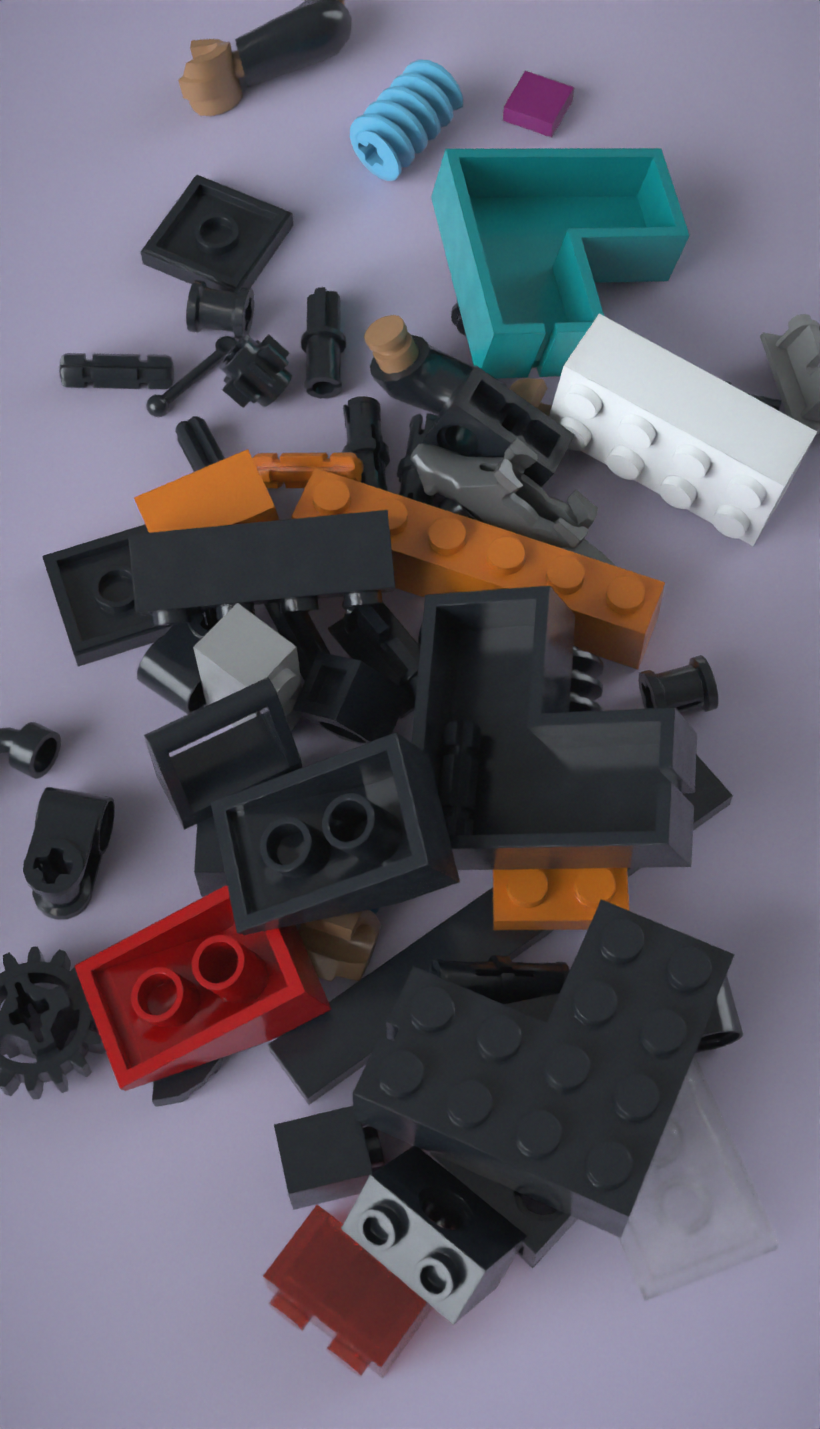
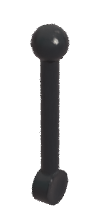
(159, 404)

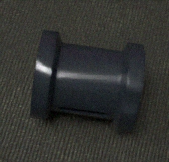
(219, 309)
(681, 687)

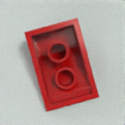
(197, 991)

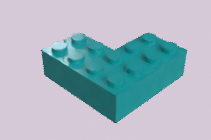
(536, 234)

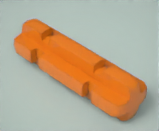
(297, 468)

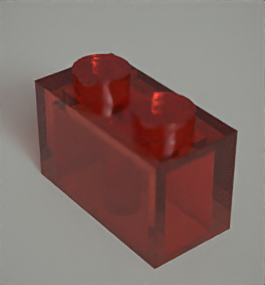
(345, 1294)

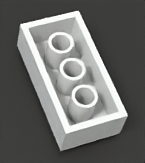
(678, 429)

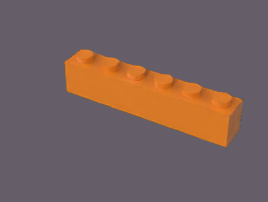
(454, 554)

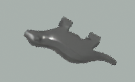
(507, 498)

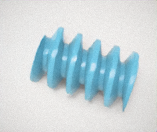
(405, 118)

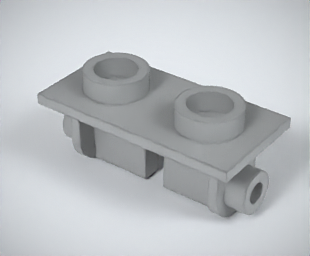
(795, 368)

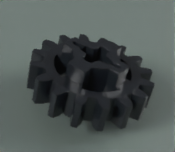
(60, 1014)

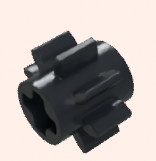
(255, 371)

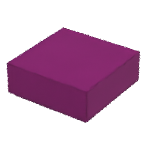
(538, 104)

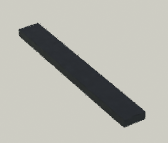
(342, 1039)

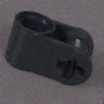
(171, 664)
(67, 850)

